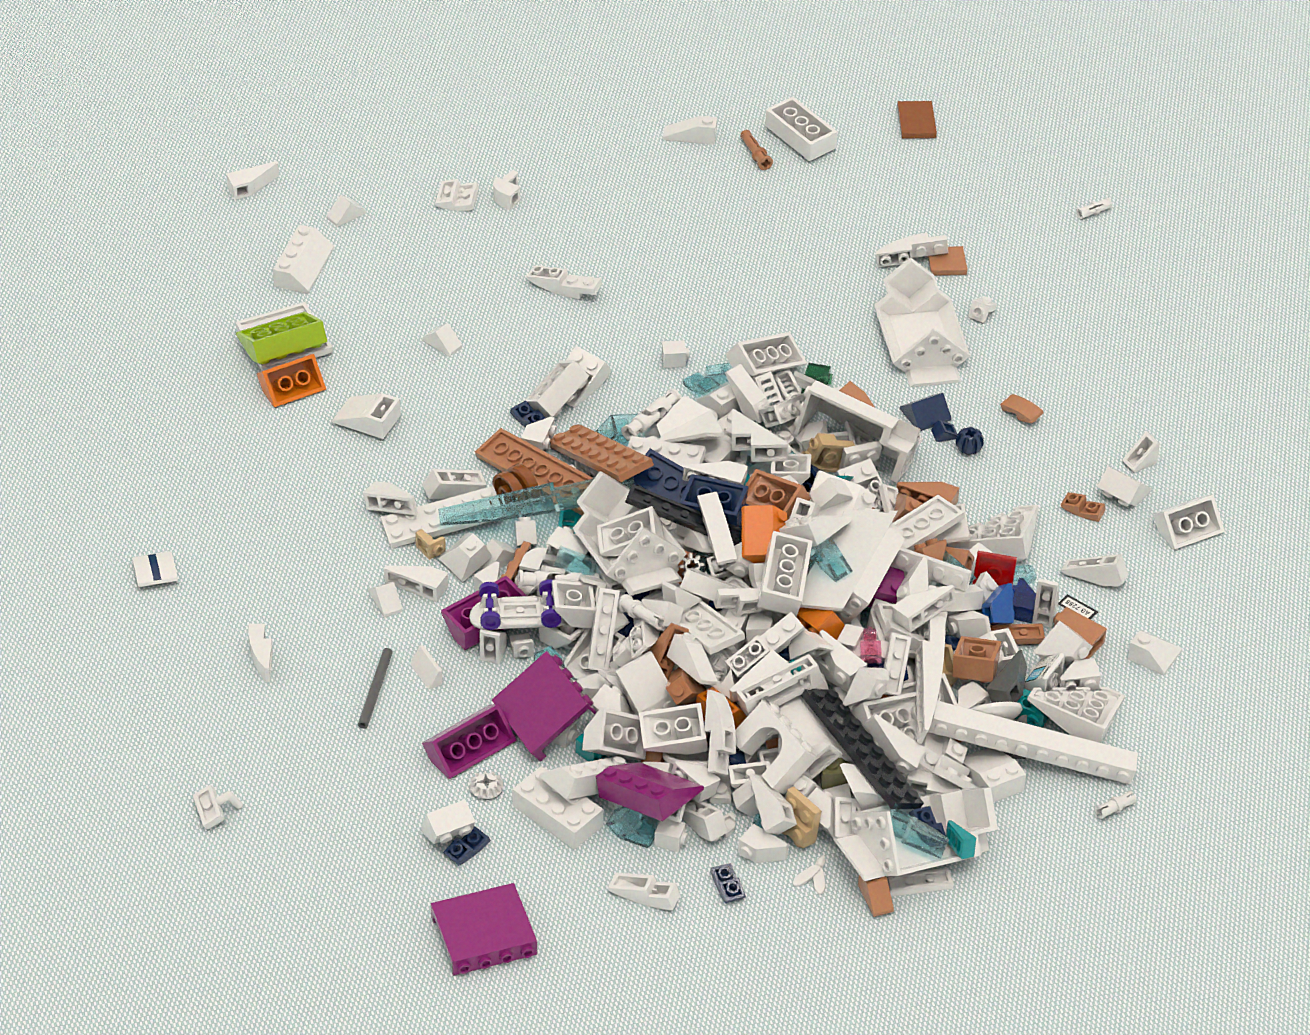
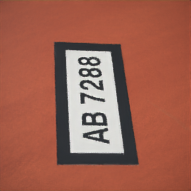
(1078, 606)

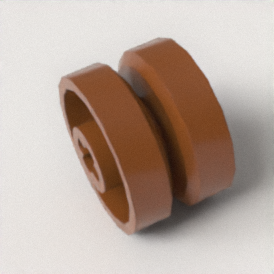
(514, 479)

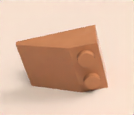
(775, 491)

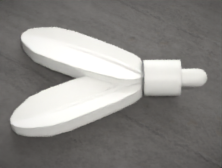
(815, 872)

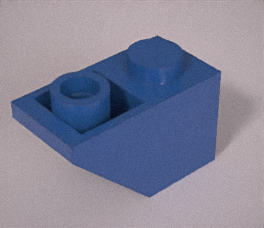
(1000, 606)

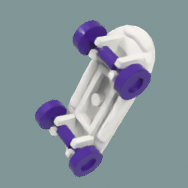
(515, 611)

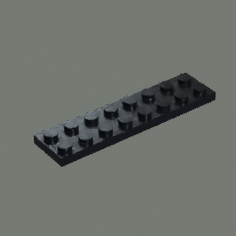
(862, 749)

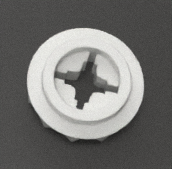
(479, 789)

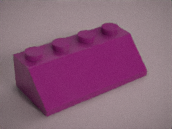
(458, 614)
(469, 741)

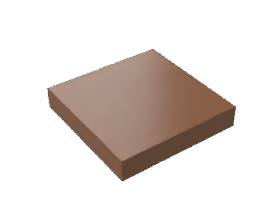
(949, 263)

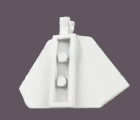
(687, 423)

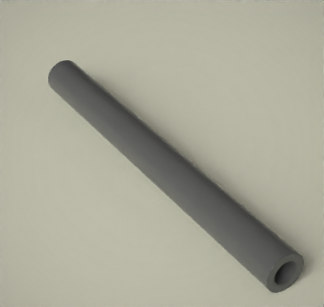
(375, 688)

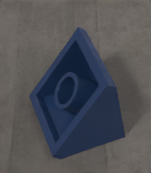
(927, 411)

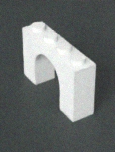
(794, 754)

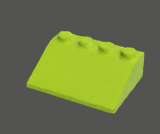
(282, 337)

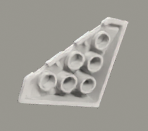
(1005, 533)
(897, 710)
(1079, 711)
(808, 725)

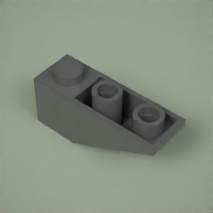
(1010, 682)

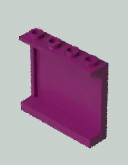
(543, 703)
(484, 928)

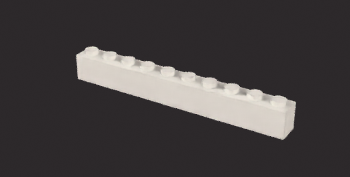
(1034, 742)

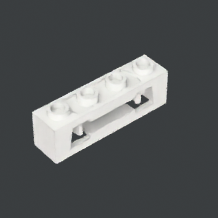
(781, 684)

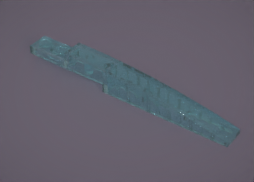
(519, 503)

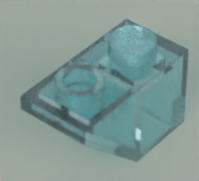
(631, 827)

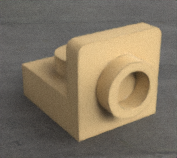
(428, 546)

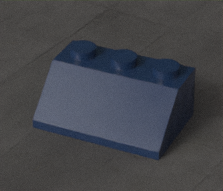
(731, 496)

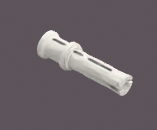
(637, 610)

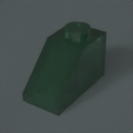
(819, 373)

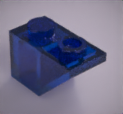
(1023, 601)

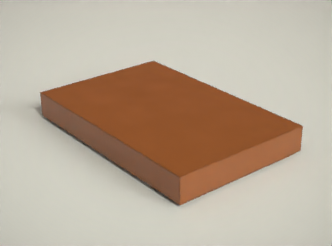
(916, 119)

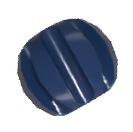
(969, 440)

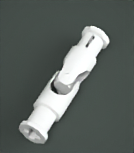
(651, 414)
(536, 578)

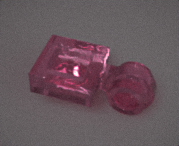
(870, 648)

